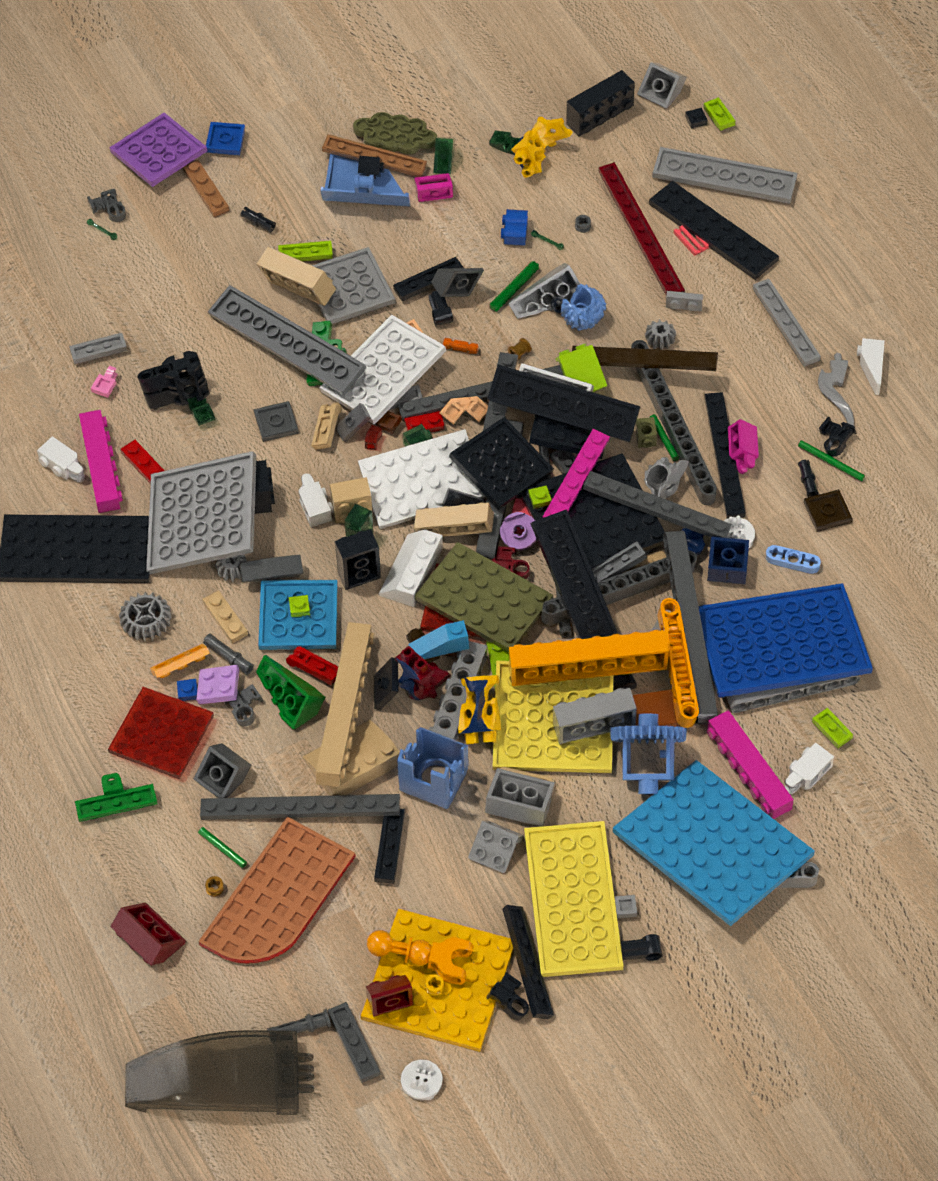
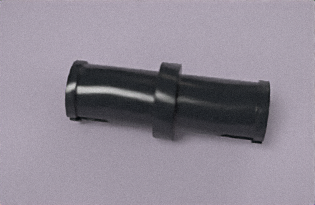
(258, 219)
(808, 478)

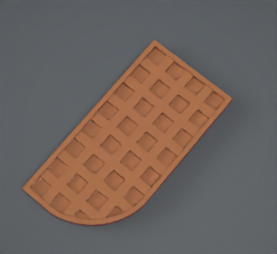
(277, 895)

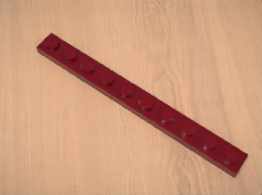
(640, 228)

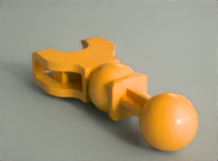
(420, 953)

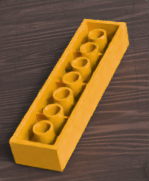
(588, 657)

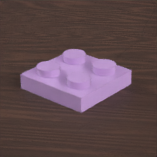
(217, 684)

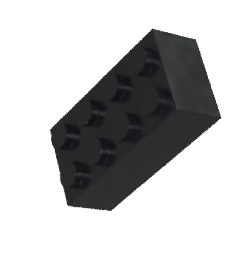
(600, 103)

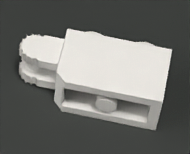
(60, 460)
(314, 501)
(809, 768)

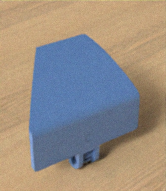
(346, 185)

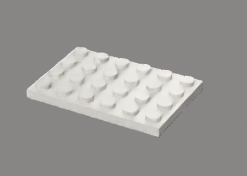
(394, 361)
(415, 478)

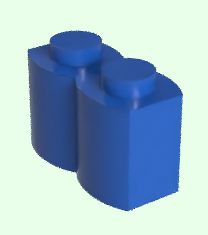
(515, 227)

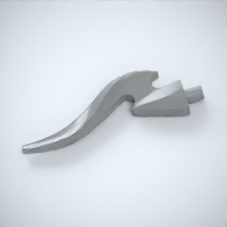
(836, 377)

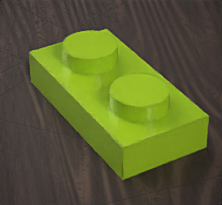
(719, 114)
(832, 728)

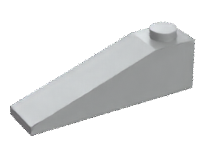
(538, 296)

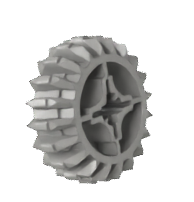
(144, 610)

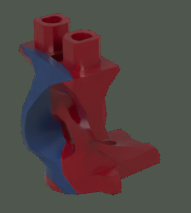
(418, 676)

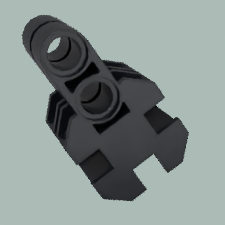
(168, 385)

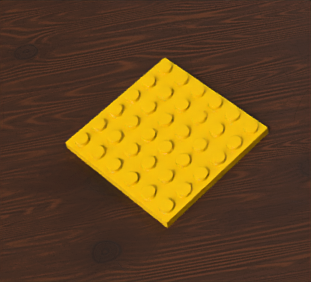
(460, 1011)

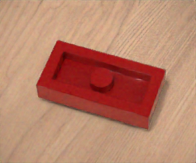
(430, 421)

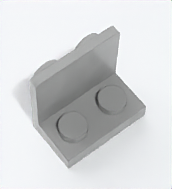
(494, 846)

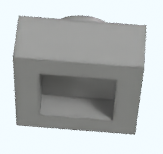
(625, 906)

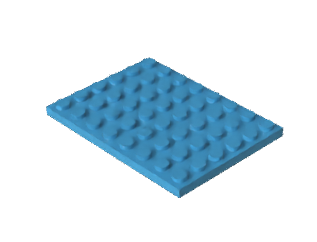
(713, 842)

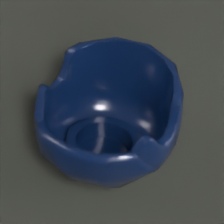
(694, 541)

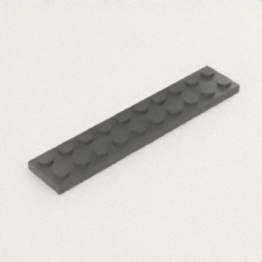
(287, 340)

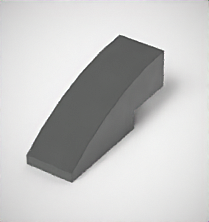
(271, 568)

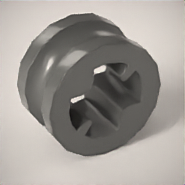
(582, 227)

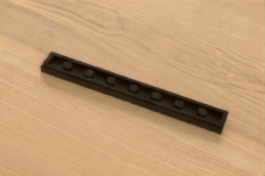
(656, 358)

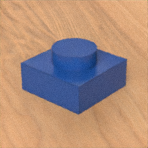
(187, 689)

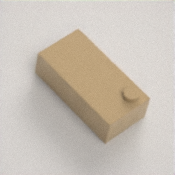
(296, 276)

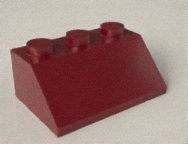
(147, 933)

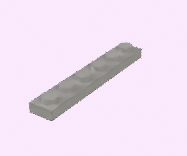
(786, 322)

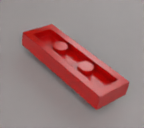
(141, 460)

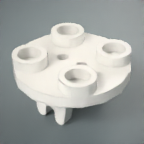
(743, 527)
(418, 1088)

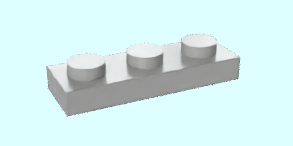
(98, 348)

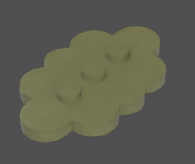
(395, 133)

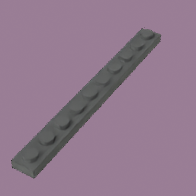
(437, 402)
(300, 806)

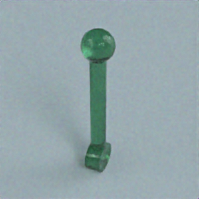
(534, 233)
(113, 236)

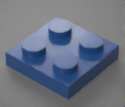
(225, 138)

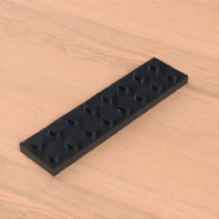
(714, 229)
(563, 403)
(573, 576)

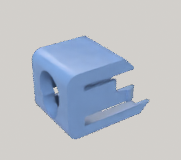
(429, 751)

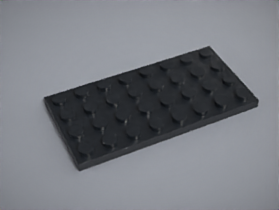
(74, 548)

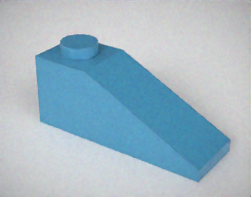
(442, 641)

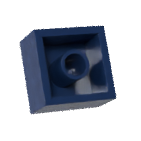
(728, 560)

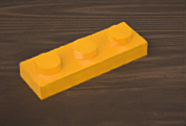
(180, 661)

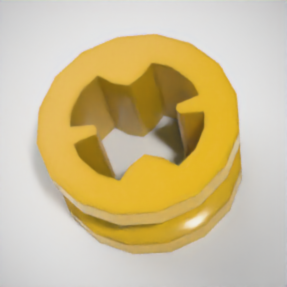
(434, 991)

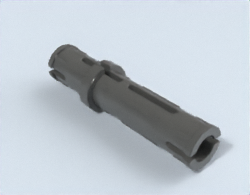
(226, 652)

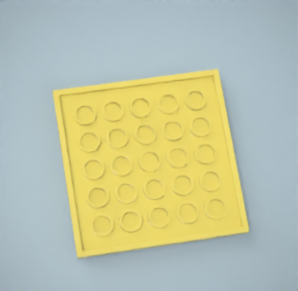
(527, 728)

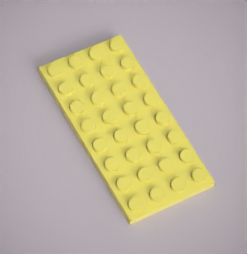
(573, 899)

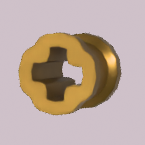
(520, 348)

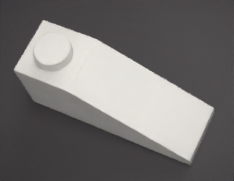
(871, 361)

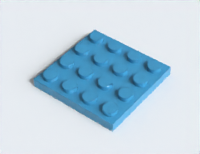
(285, 632)

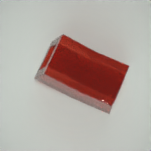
(372, 437)

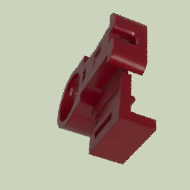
(505, 559)

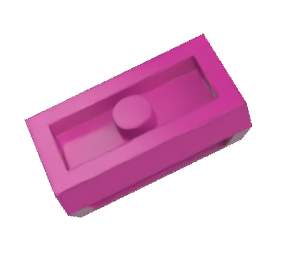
(435, 190)

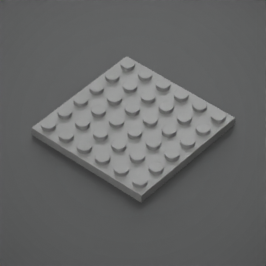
(201, 513)

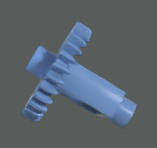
(648, 730)

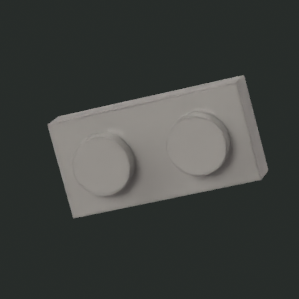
(684, 301)

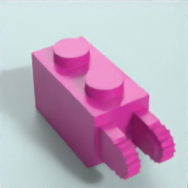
(743, 445)

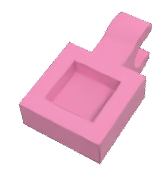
(105, 384)

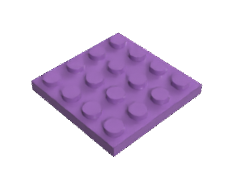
(158, 149)

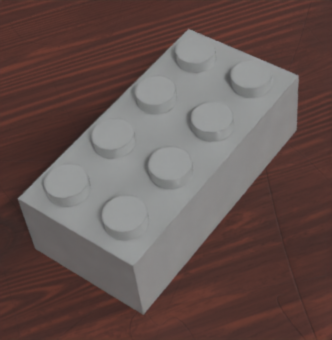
(593, 715)

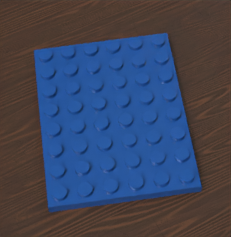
(783, 640)

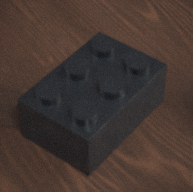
(358, 559)

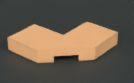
(457, 406)

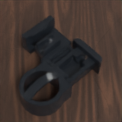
(837, 434)
(503, 993)

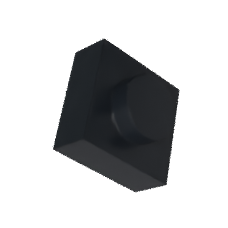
(696, 118)

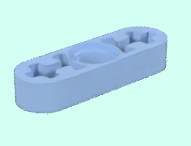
(807, 557)

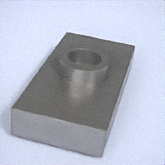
(353, 422)

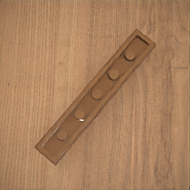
(392, 160)

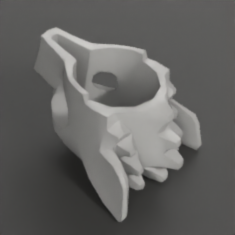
(664, 477)

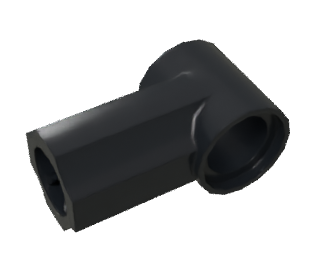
(440, 311)
(647, 947)

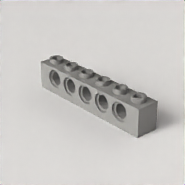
(477, 656)

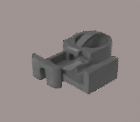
(109, 203)
(242, 700)

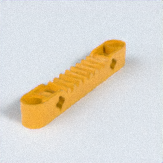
(678, 663)

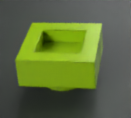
(539, 497)
(299, 606)

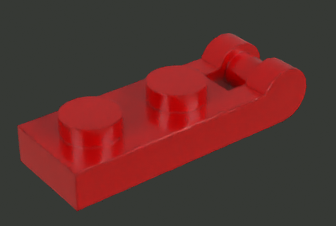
(313, 665)

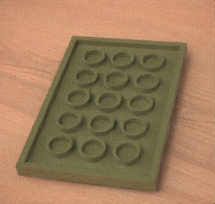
(484, 595)

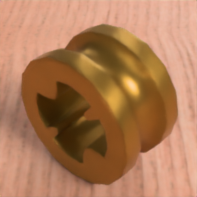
(218, 882)

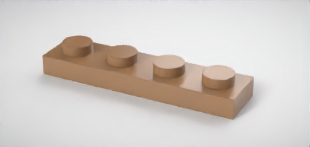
(206, 188)

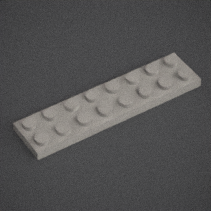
(725, 175)

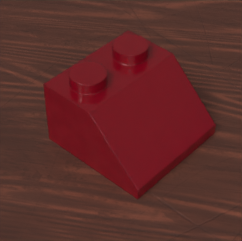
(389, 995)

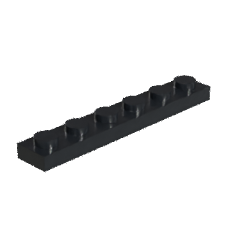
(527, 962)

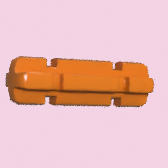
(462, 346)

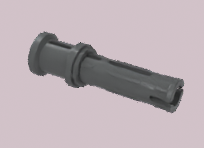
(309, 1023)

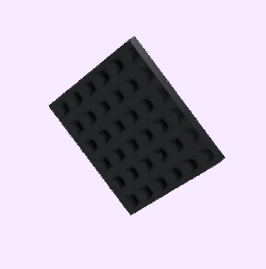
(602, 523)

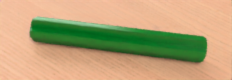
(514, 286)

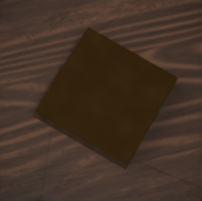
(828, 510)

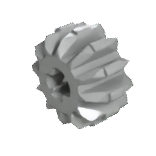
(660, 334)
(230, 567)

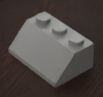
(519, 797)

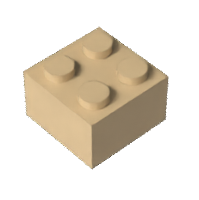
(347, 494)

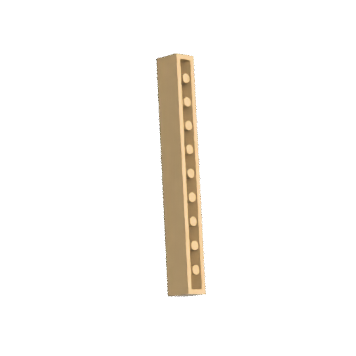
(344, 706)

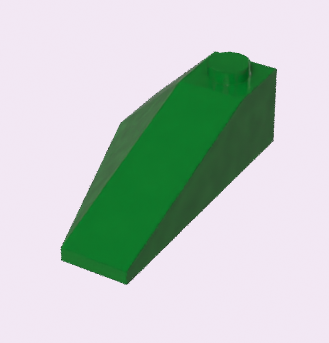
(292, 695)

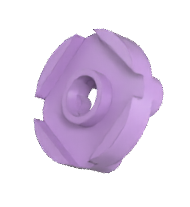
(509, 526)

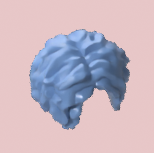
(584, 309)

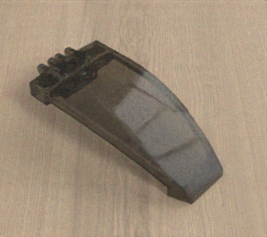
(222, 1074)

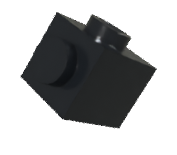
(370, 166)

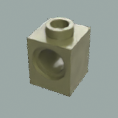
(646, 432)

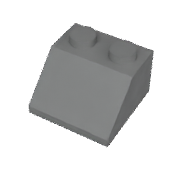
(661, 84)

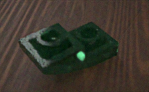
(503, 141)
(201, 411)

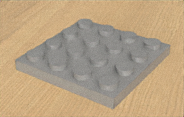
(357, 284)

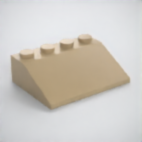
(369, 758)

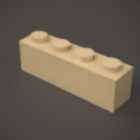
(455, 519)

